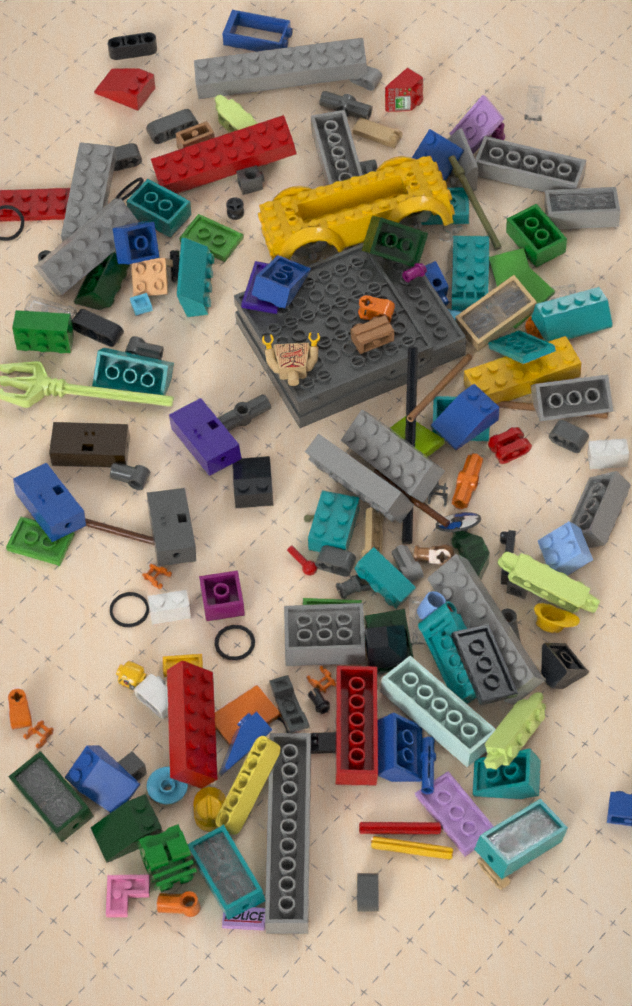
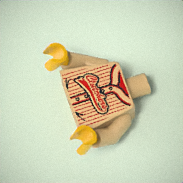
(293, 359)

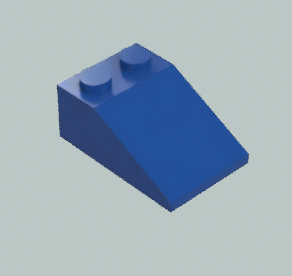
(280, 281)
(466, 417)
(243, 739)
(102, 778)

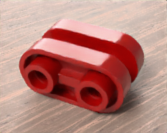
(509, 445)

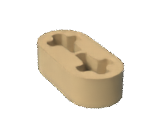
(499, 883)

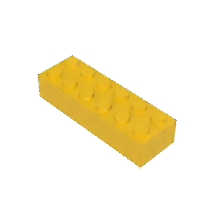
(509, 379)

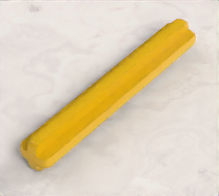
(412, 847)

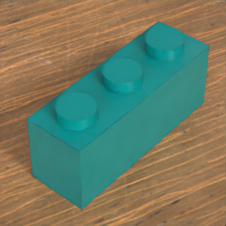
(384, 578)

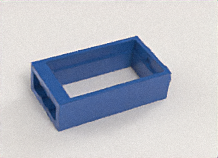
(255, 21)

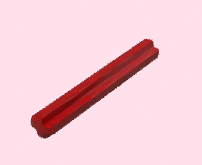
(400, 828)

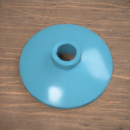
(159, 781)

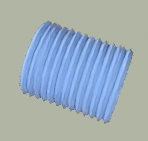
(430, 603)

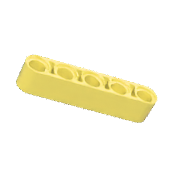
(248, 785)

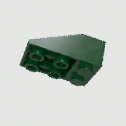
(390, 618)

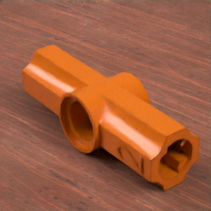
(467, 481)

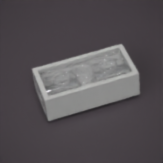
(583, 207)

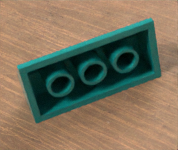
(195, 278)
(573, 315)
(131, 372)

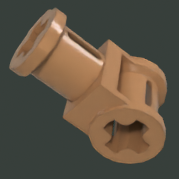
(433, 554)

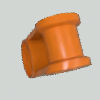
(376, 308)
(19, 711)

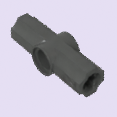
(347, 103)
(244, 412)

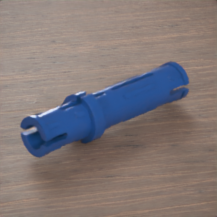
(428, 758)

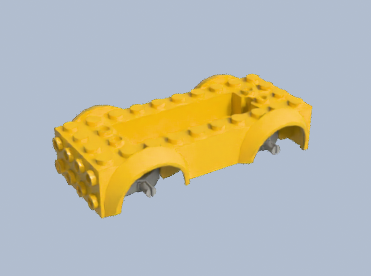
(339, 214)

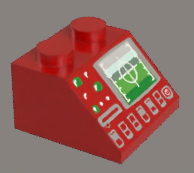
(404, 92)

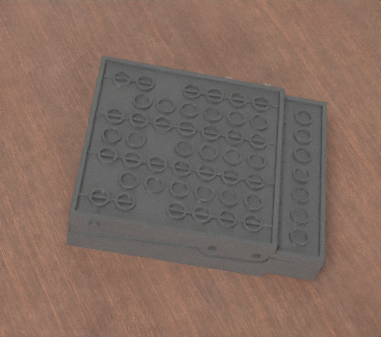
(330, 307)

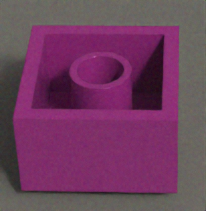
(222, 595)

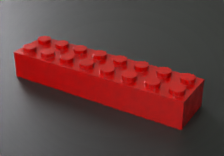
(224, 155)

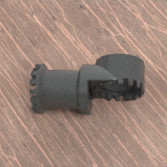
(351, 586)

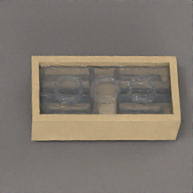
(495, 313)

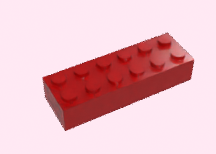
(191, 724)
(356, 726)

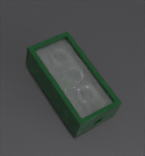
(51, 796)

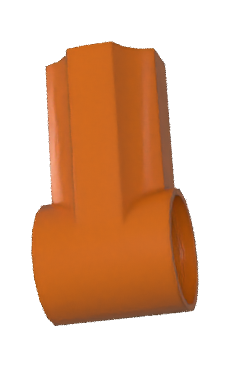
(176, 903)

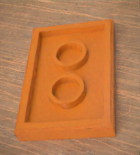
(249, 702)

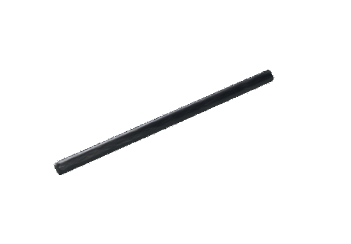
(410, 429)

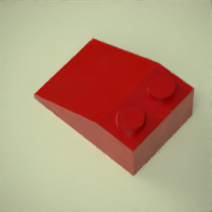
(127, 86)

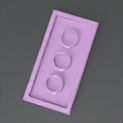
(456, 812)

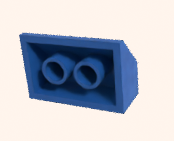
(440, 150)
(399, 749)

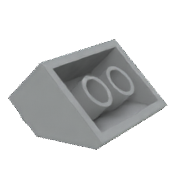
(466, 160)

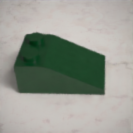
(394, 241)
(122, 828)

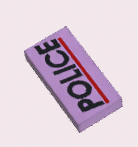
(249, 920)

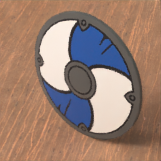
(460, 522)

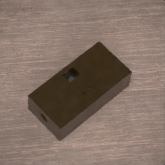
(89, 444)

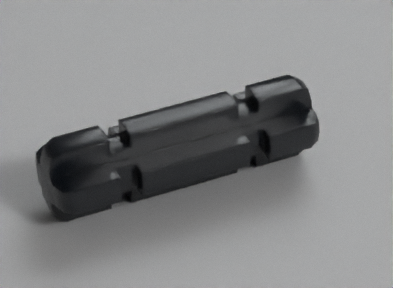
(174, 255)

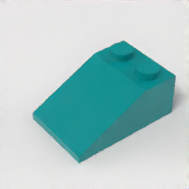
(514, 781)

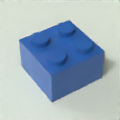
(136, 242)

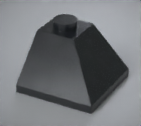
(386, 646)
(560, 665)

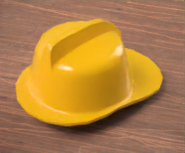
(554, 619)
(207, 806)

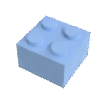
(565, 549)

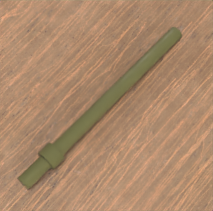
(460, 174)

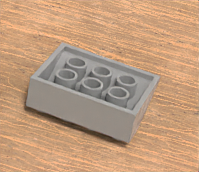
(324, 634)

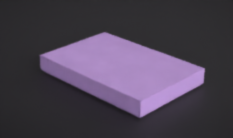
(479, 122)

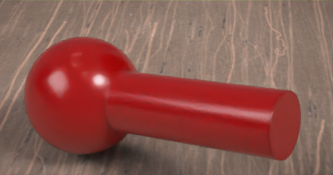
(308, 566)

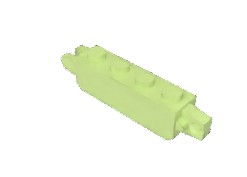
(232, 115)
(548, 583)
(514, 731)

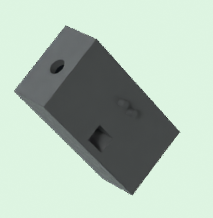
(171, 527)

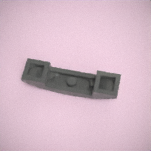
(288, 704)

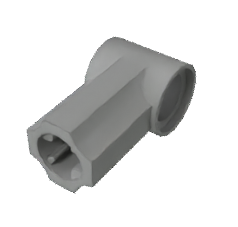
(406, 563)

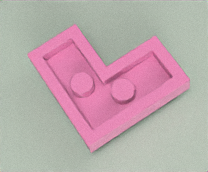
(124, 887)

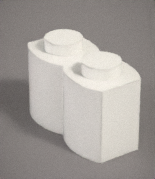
(153, 694)

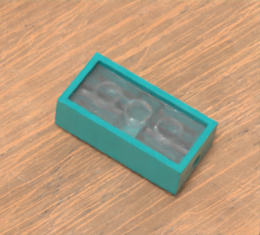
(521, 838)
(226, 872)

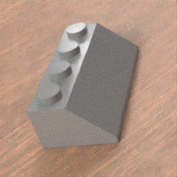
(572, 397)
(600, 507)

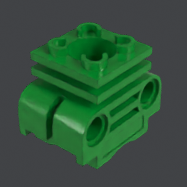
(166, 857)

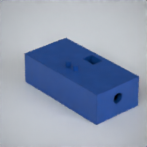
(49, 502)

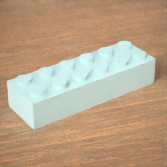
(437, 710)

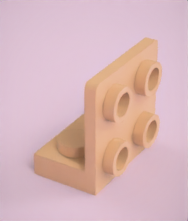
(151, 277)

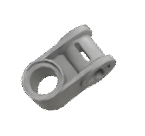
(369, 81)

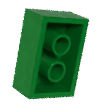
(536, 234)
(43, 331)

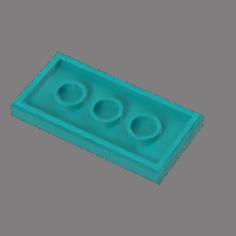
(521, 346)

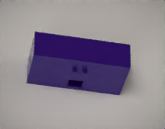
(205, 436)

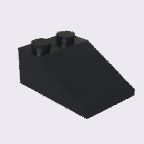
(252, 482)

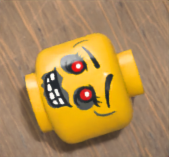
(130, 674)

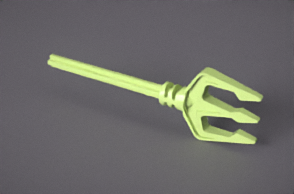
(40, 385)

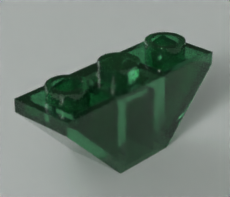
(472, 548)

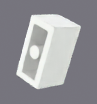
(608, 454)
(169, 607)

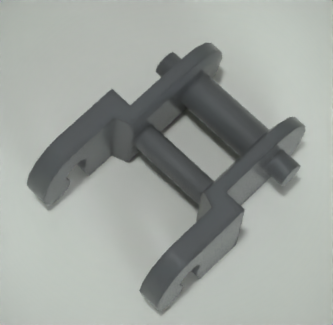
(444, 495)

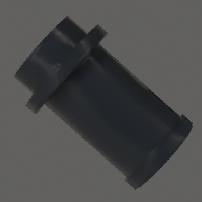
(321, 705)

